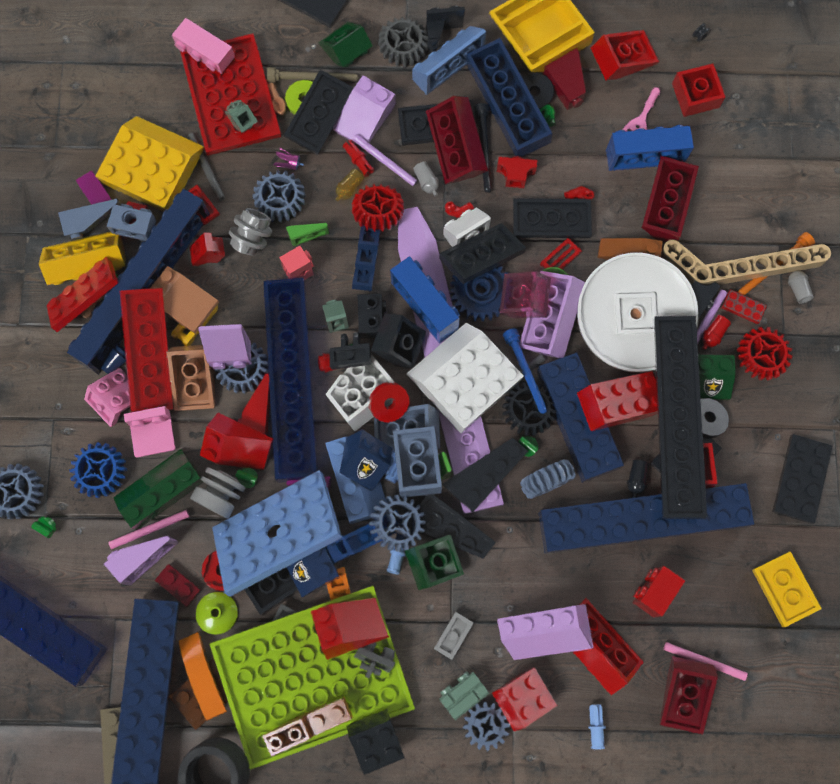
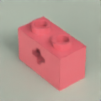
(297, 263)

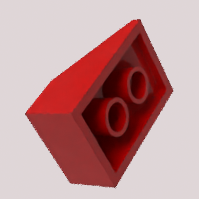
(623, 54)
(235, 444)
(348, 626)

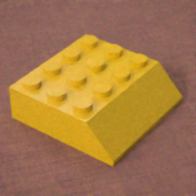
(542, 29)
(149, 163)

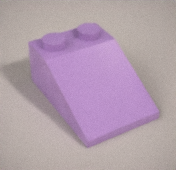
(365, 110)
(226, 346)
(132, 562)

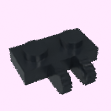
(352, 355)

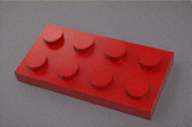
(81, 294)

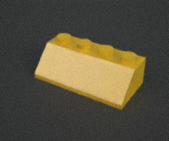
(78, 256)

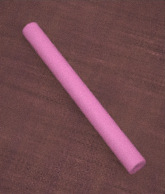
(149, 529)
(696, 657)

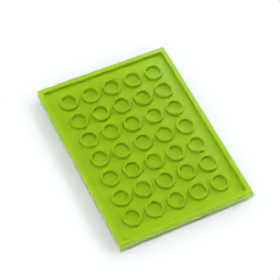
(283, 673)

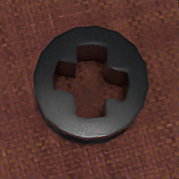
(701, 32)

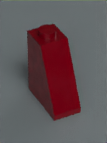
(567, 79)

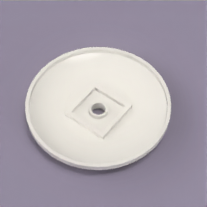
(627, 284)

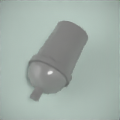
(427, 179)
(799, 283)

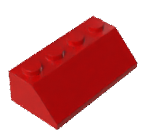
(611, 658)

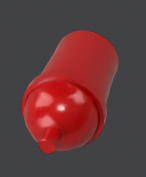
(715, 332)

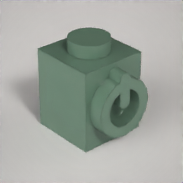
(240, 115)

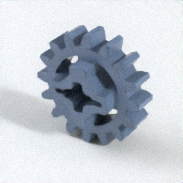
(499, 731)

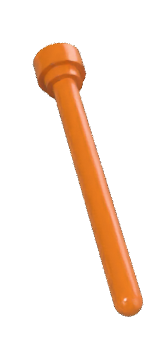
(803, 241)

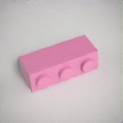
(203, 46)

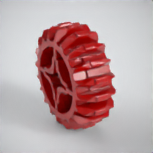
(377, 207)
(759, 340)

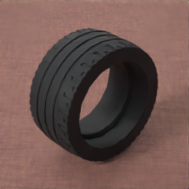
(222, 748)

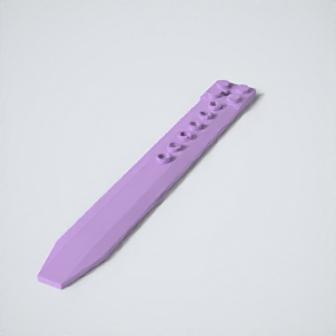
(466, 448)

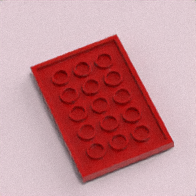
(215, 91)

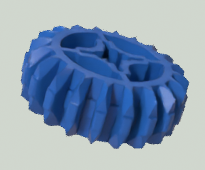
(91, 473)

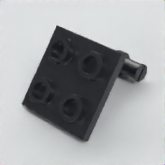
(441, 19)

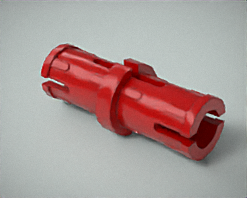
(358, 158)

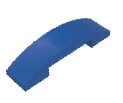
(356, 541)

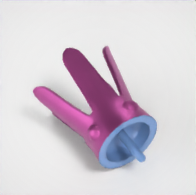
(292, 159)

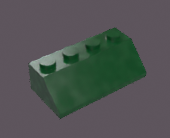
(157, 490)

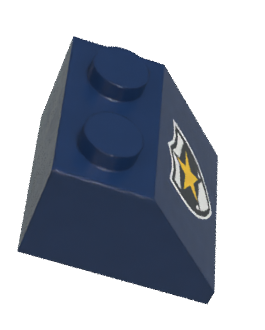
(365, 459)
(313, 572)

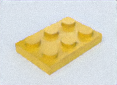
(786, 589)

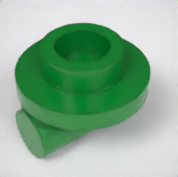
(549, 114)
(529, 444)
(247, 477)
(45, 526)

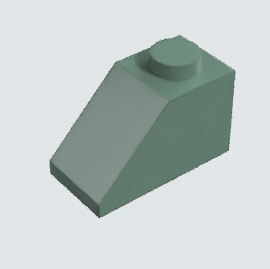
(335, 316)

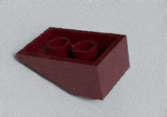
(688, 695)

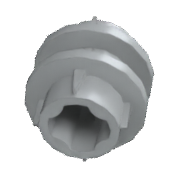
(250, 230)

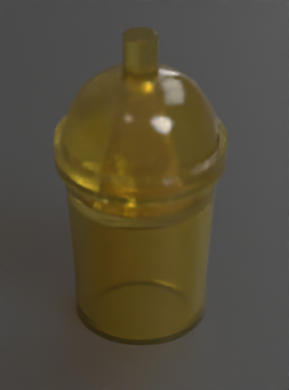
(347, 187)

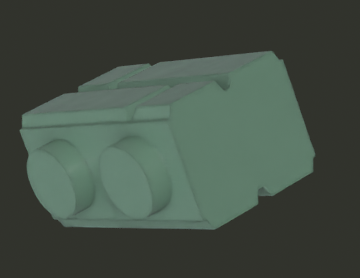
(463, 695)

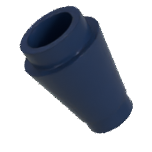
(114, 360)

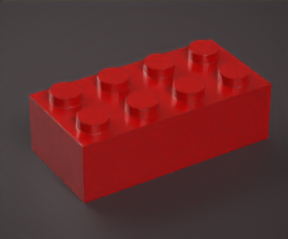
(619, 400)

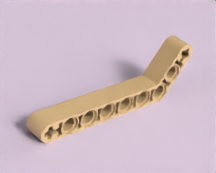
(771, 268)

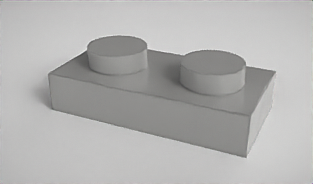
(453, 635)

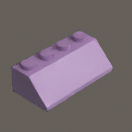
(552, 333)
(546, 632)

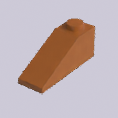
(617, 246)

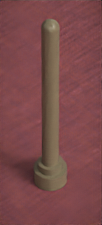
(274, 75)

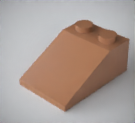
(184, 300)
(191, 378)

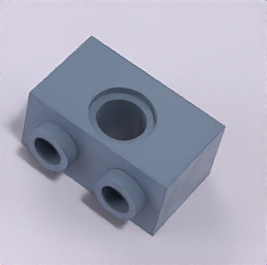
(120, 217)

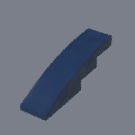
(366, 259)

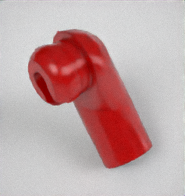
(579, 193)
(456, 211)

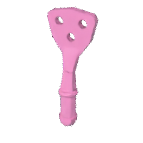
(641, 120)

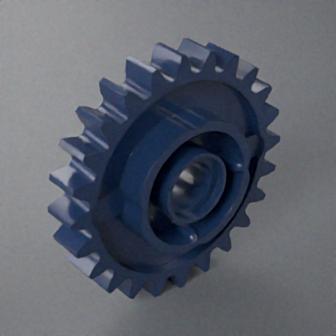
(477, 303)

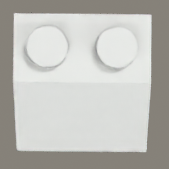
(467, 226)

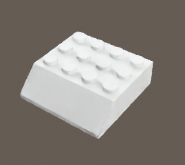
(465, 376)

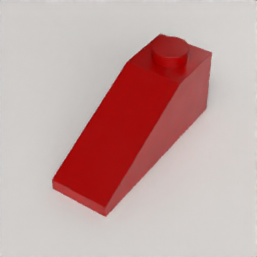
(258, 408)

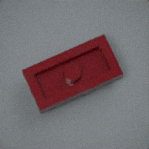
(178, 585)

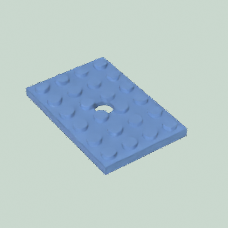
(305, 527)

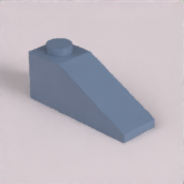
(84, 219)

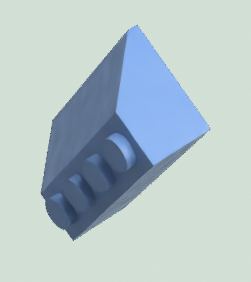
(448, 59)
(356, 498)

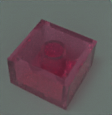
(525, 295)

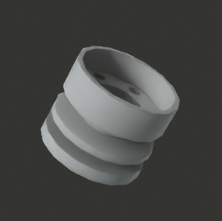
(218, 492)

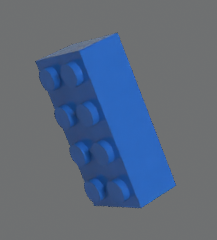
(645, 147)
(425, 299)

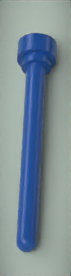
(512, 339)

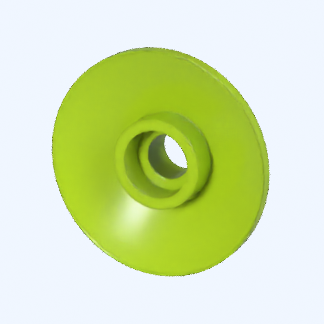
(227, 613)

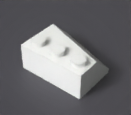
(353, 389)

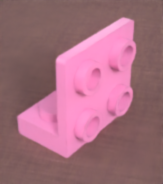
(109, 396)
(151, 431)

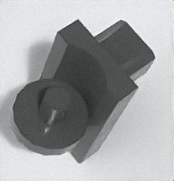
(383, 662)

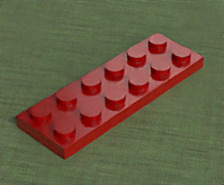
(146, 349)

